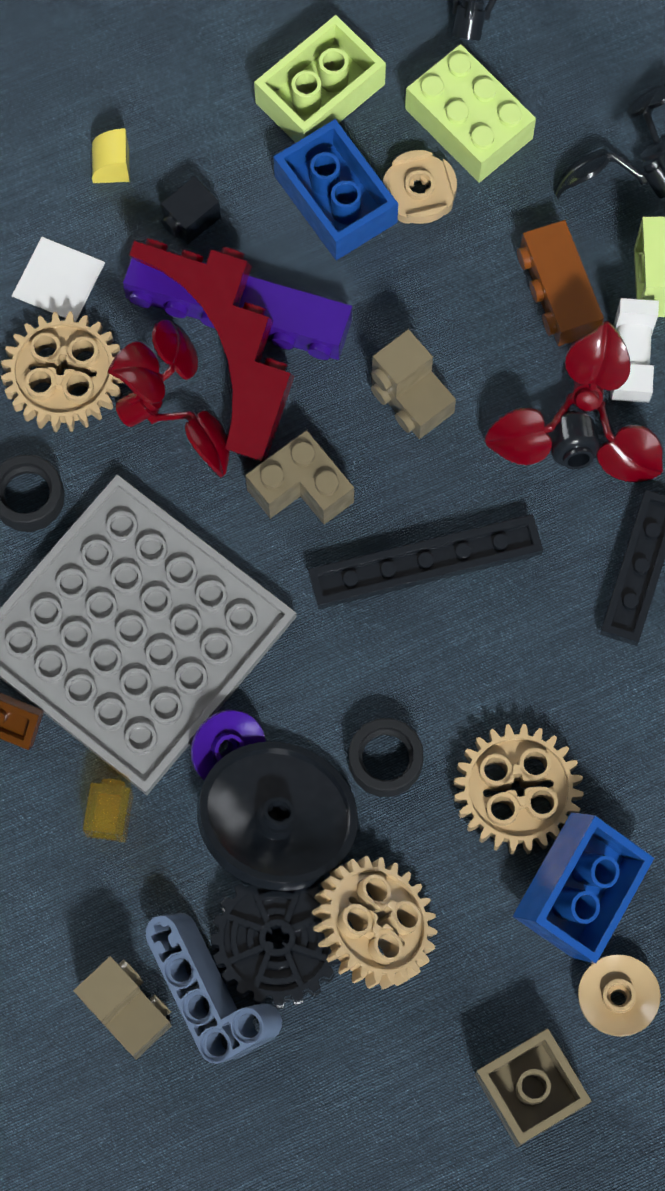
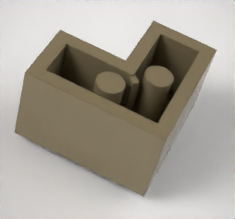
(406, 382)
(301, 471)
(122, 1008)

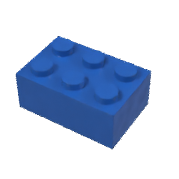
(335, 189)
(583, 887)

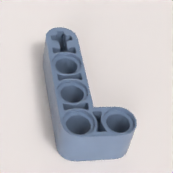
(206, 983)

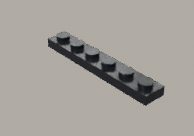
(425, 561)

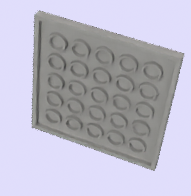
(134, 633)

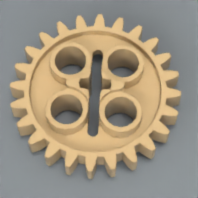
(57, 403)
(511, 753)
(374, 922)

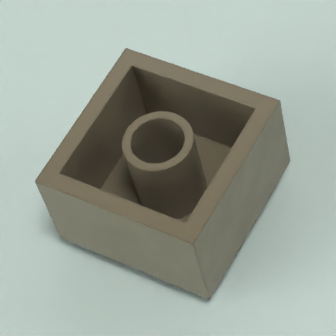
(532, 1087)

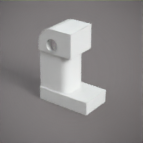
(635, 324)

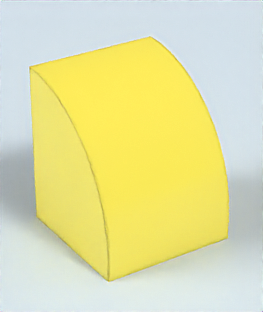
(110, 157)

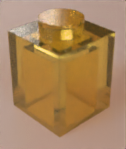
(108, 810)

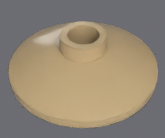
(621, 975)

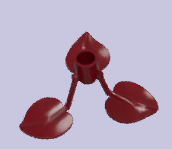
(594, 364)
(139, 370)

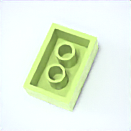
(320, 80)
(470, 113)

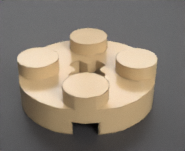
(429, 170)

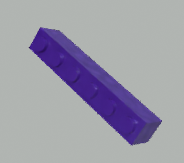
(297, 316)

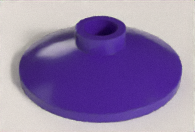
(228, 725)

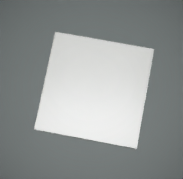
(58, 278)

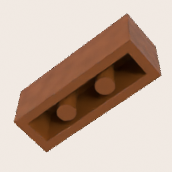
(559, 282)

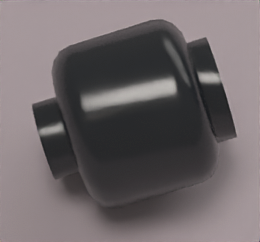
(574, 440)

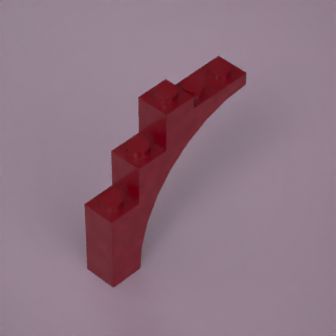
(218, 287)

